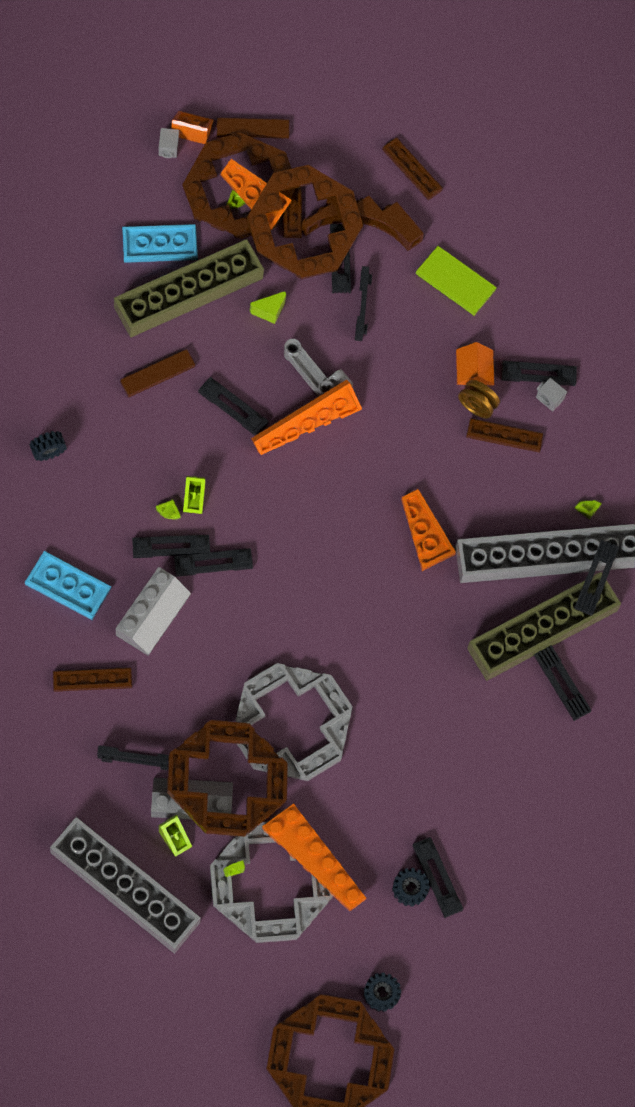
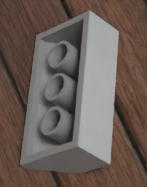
(152, 611)
(218, 798)

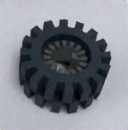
(48, 446)
(418, 894)
(392, 988)

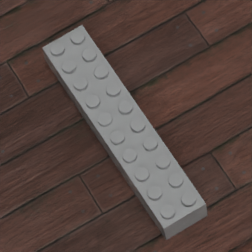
(542, 553)

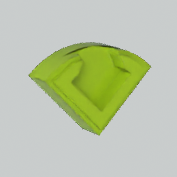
(235, 200)
(588, 508)
(168, 510)
(235, 868)

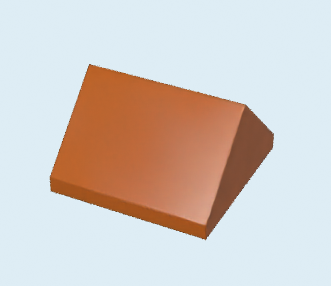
(192, 126)
(475, 363)

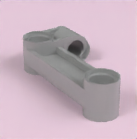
(310, 371)

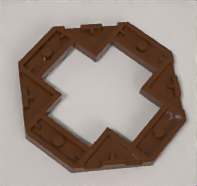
(204, 170)
(324, 188)
(195, 803)
(304, 1022)

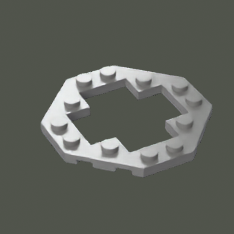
(301, 681)
(243, 913)

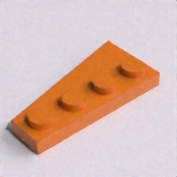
(250, 187)
(428, 537)

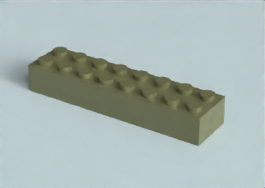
(188, 288)
(538, 629)

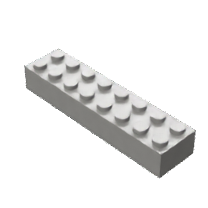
(125, 885)

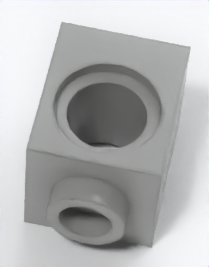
(168, 143)
(550, 394)

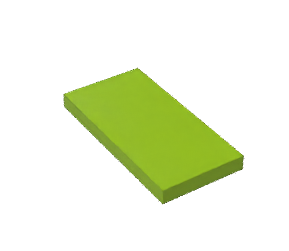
(456, 280)

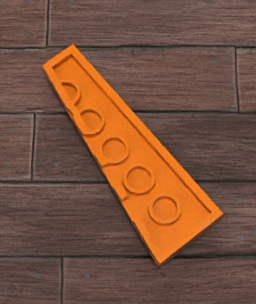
(321, 411)
(303, 844)

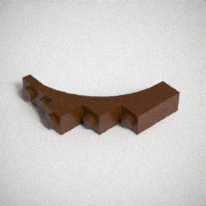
(390, 220)

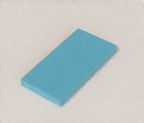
(159, 243)
(68, 585)

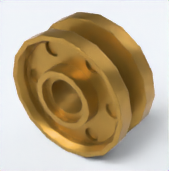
(479, 399)

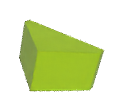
(269, 307)
(194, 494)
(174, 835)

